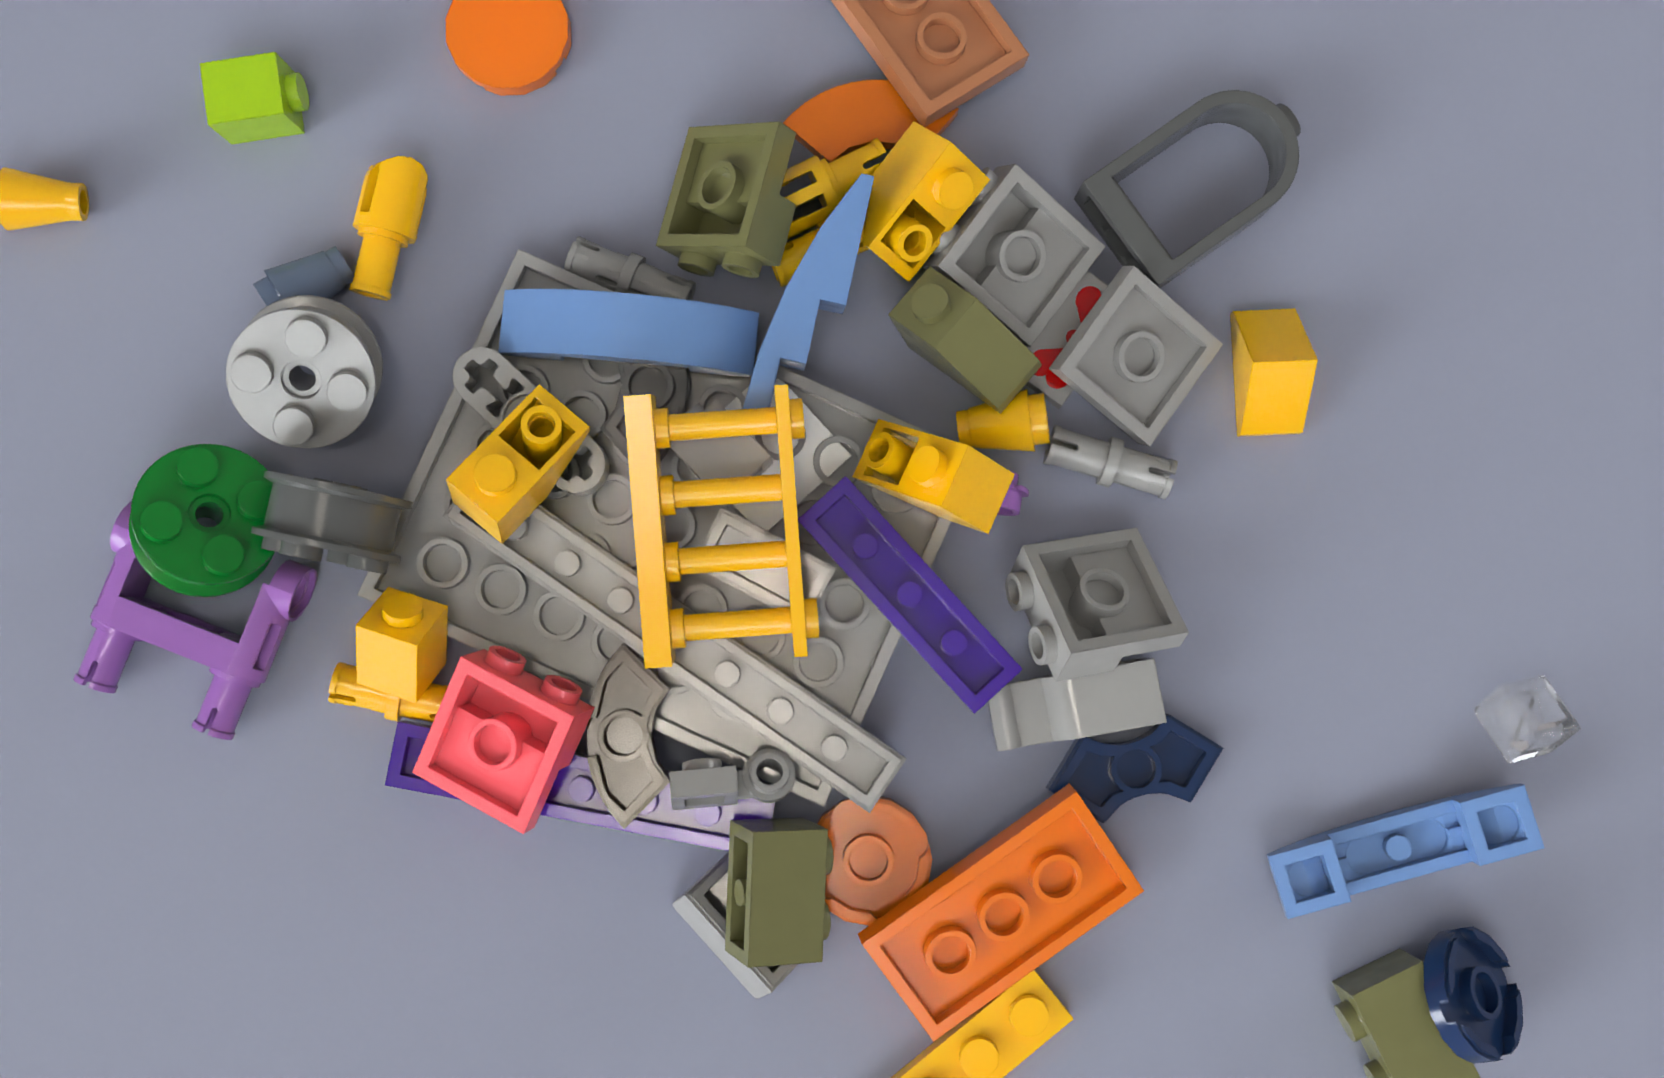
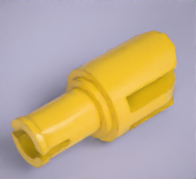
(828, 182)
(387, 221)

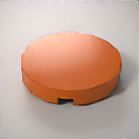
(508, 43)
(875, 860)

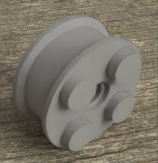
(283, 399)

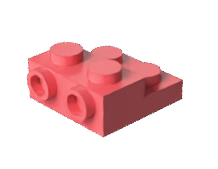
(503, 736)

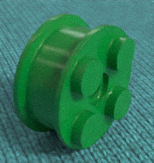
(193, 485)

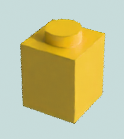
(401, 644)

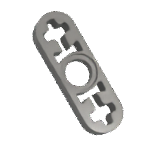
(509, 377)

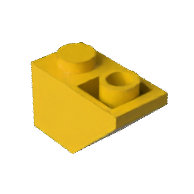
(917, 198)
(517, 464)
(934, 474)

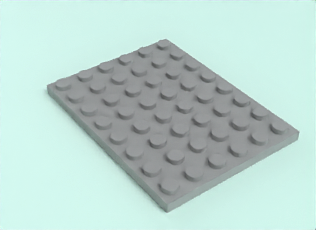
(506, 608)

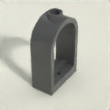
(1126, 229)

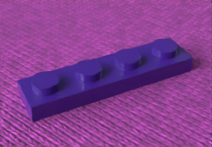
(909, 594)

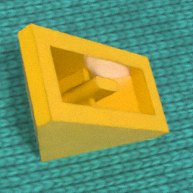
(1271, 371)

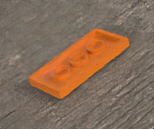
(1000, 912)

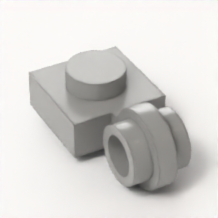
(708, 784)

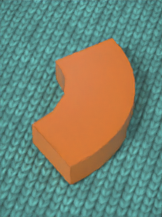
(853, 116)

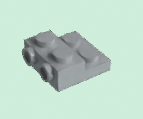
(1016, 252)
(1092, 602)

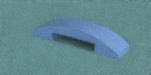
(629, 330)
(1402, 846)

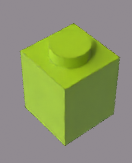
(254, 98)

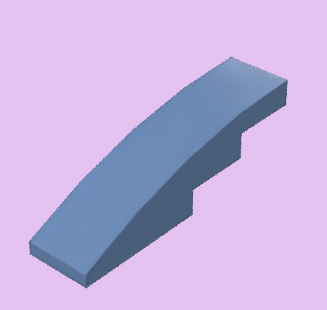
(818, 283)

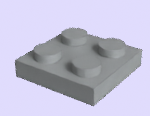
(1136, 355)

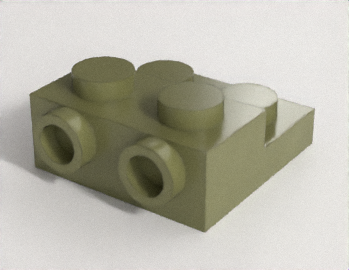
(729, 199)

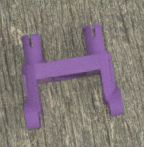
(234, 659)

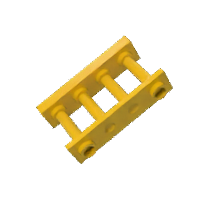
(659, 496)

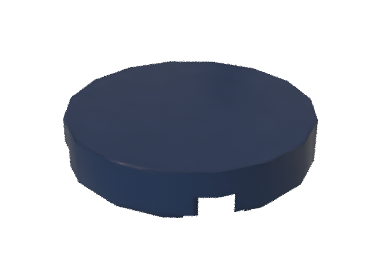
(1470, 995)

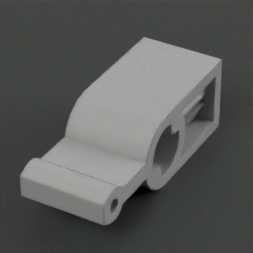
(1077, 707)

